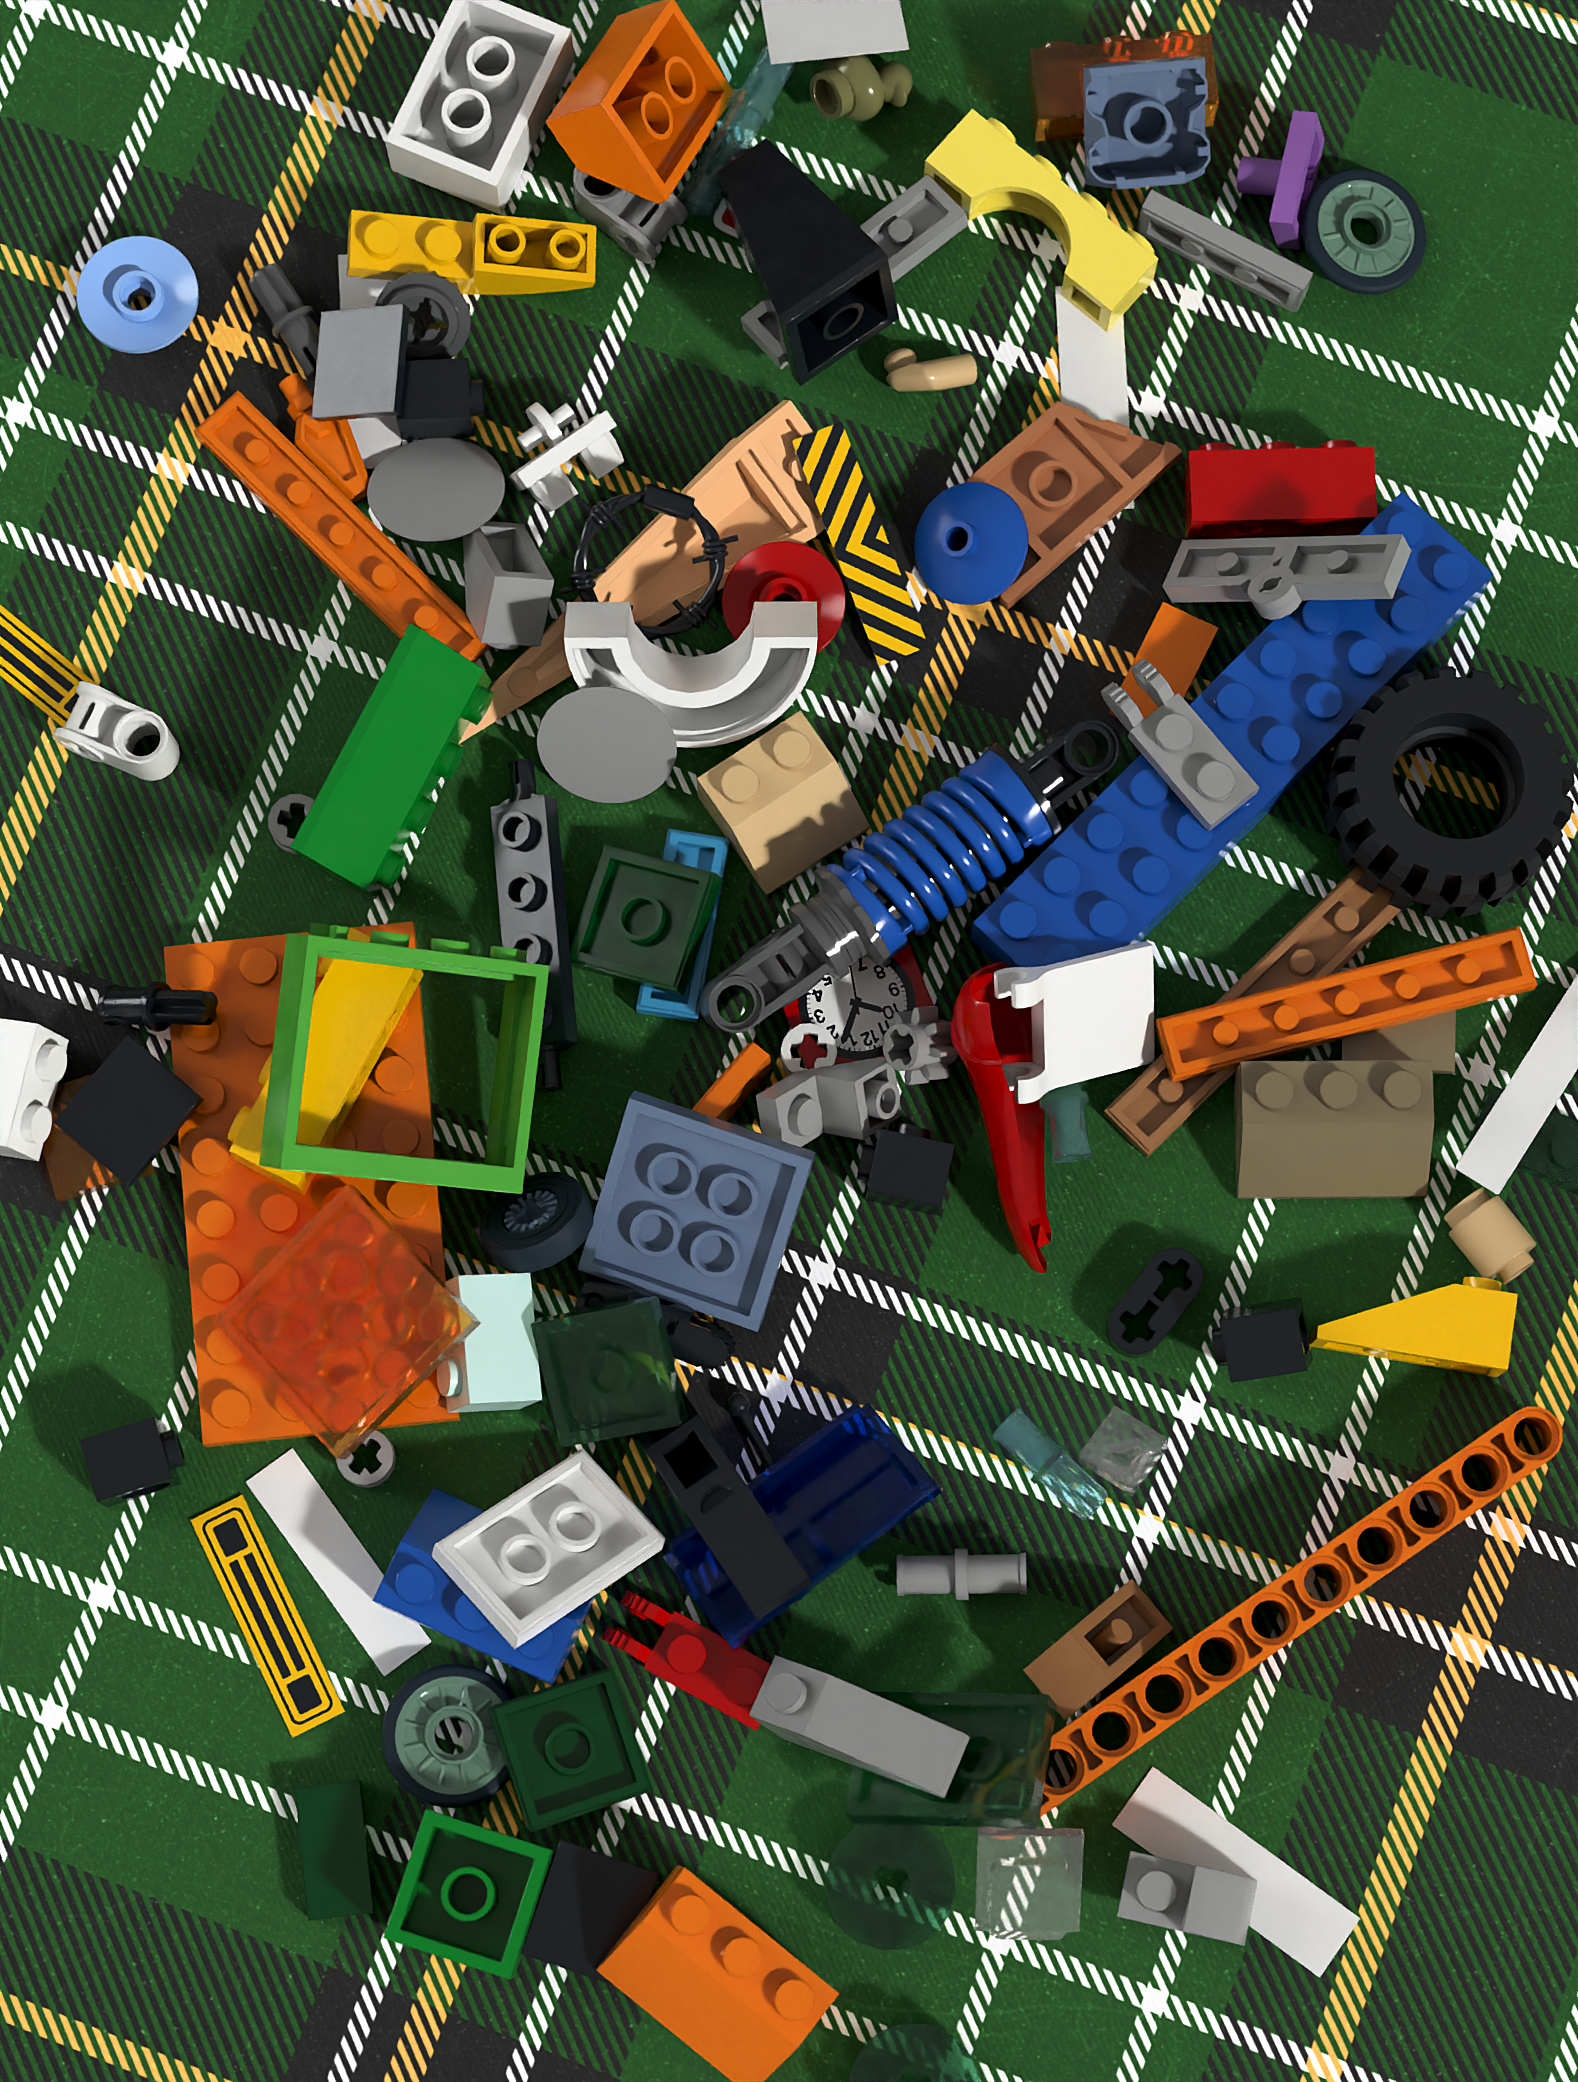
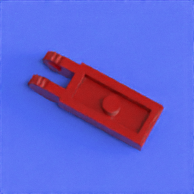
(695, 1660)

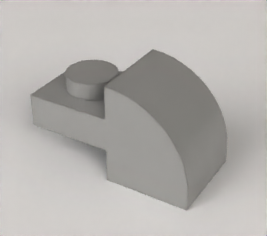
(1187, 1898)

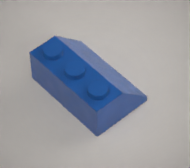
(427, 1595)

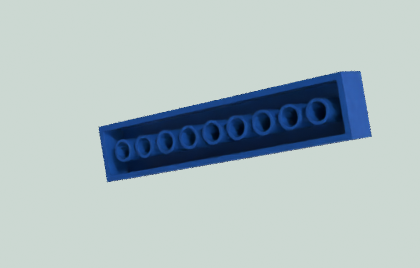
(1275, 714)

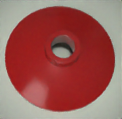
(787, 572)

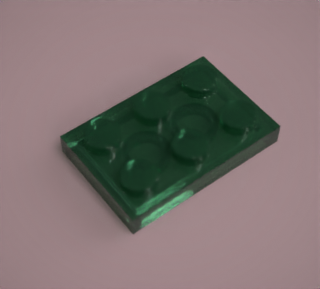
(997, 1776)

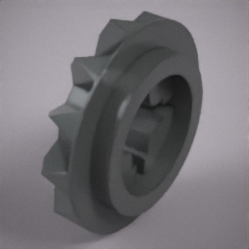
(440, 339)

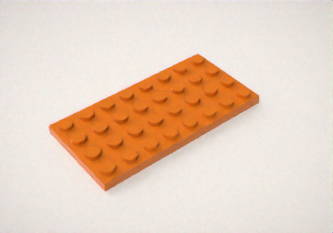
(244, 1218)

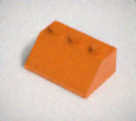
(642, 103)
(716, 1980)

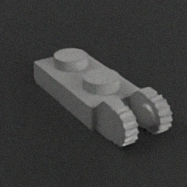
(1182, 748)

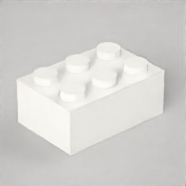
(480, 101)

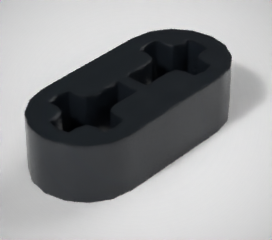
(1142, 1293)

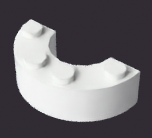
(703, 696)

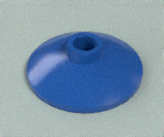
(993, 550)

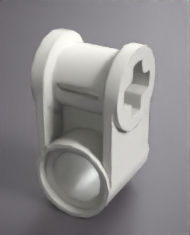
(108, 728)

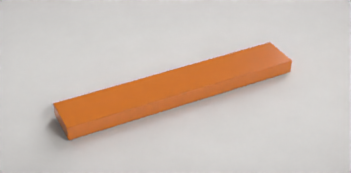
(333, 526)
(1345, 1004)

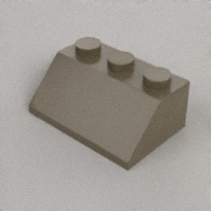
(1333, 1129)

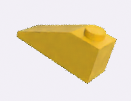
(1443, 1328)

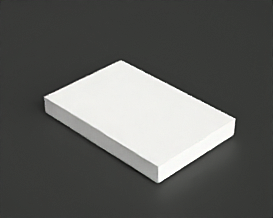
(548, 1548)

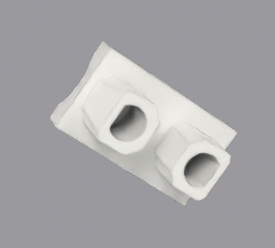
(589, 441)

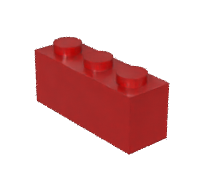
(1279, 490)

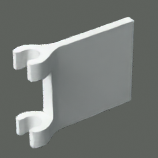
(1085, 1016)

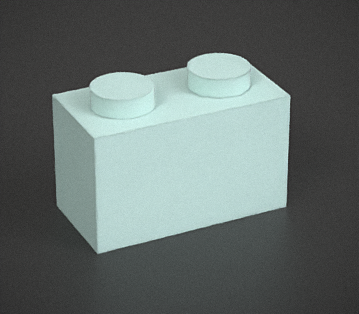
(499, 1359)

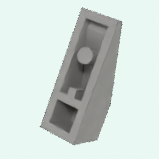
(858, 1727)

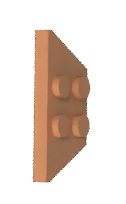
(1070, 482)

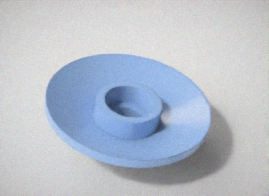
(133, 269)

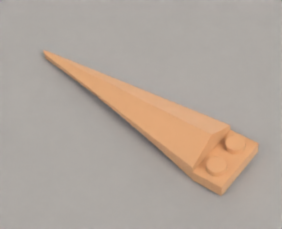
(744, 491)

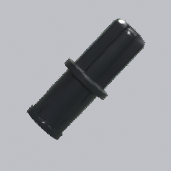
(156, 1006)

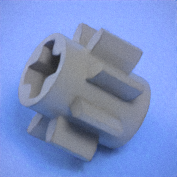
(919, 1045)

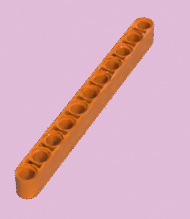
(1298, 1608)

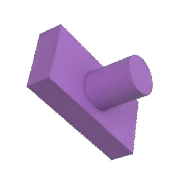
(1287, 179)

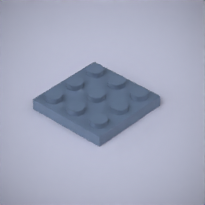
(696, 1210)

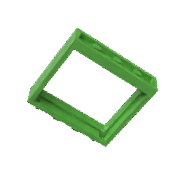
(513, 1076)

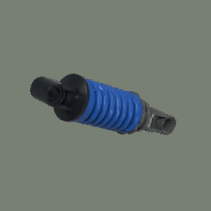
(912, 868)

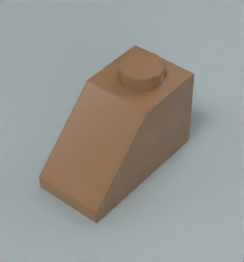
(1098, 1649)

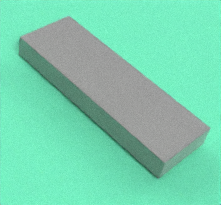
(1223, 251)

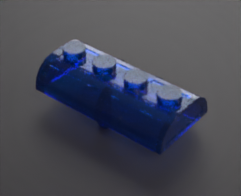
(827, 1504)

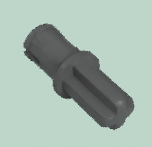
(289, 315)

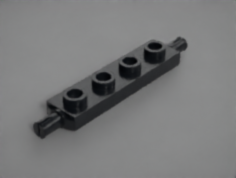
(535, 907)

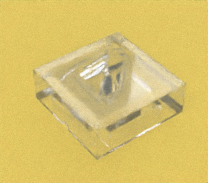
(1123, 1450)

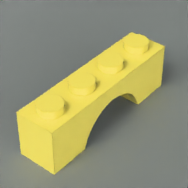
(991, 173)

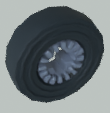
(546, 1199)

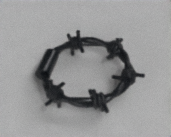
(670, 504)

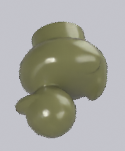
(858, 90)

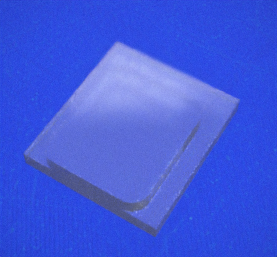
(1028, 1882)

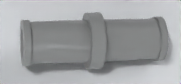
(961, 1574)

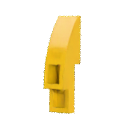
(481, 256)

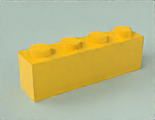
(348, 1030)

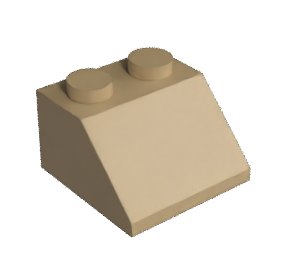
(782, 803)

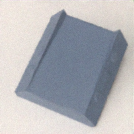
(1145, 122)

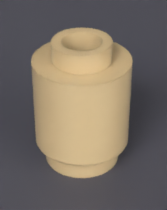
(1490, 1236)

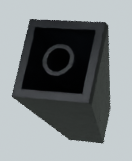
(811, 262)

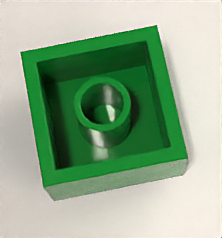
(469, 1894)

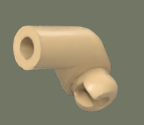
(932, 375)

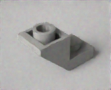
(833, 1099)

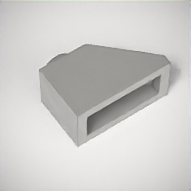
(506, 585)

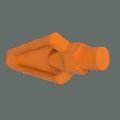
(325, 443)

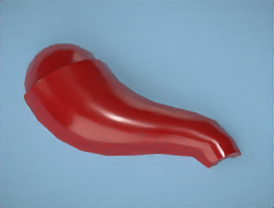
(986, 1036)

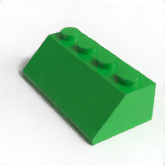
(394, 763)

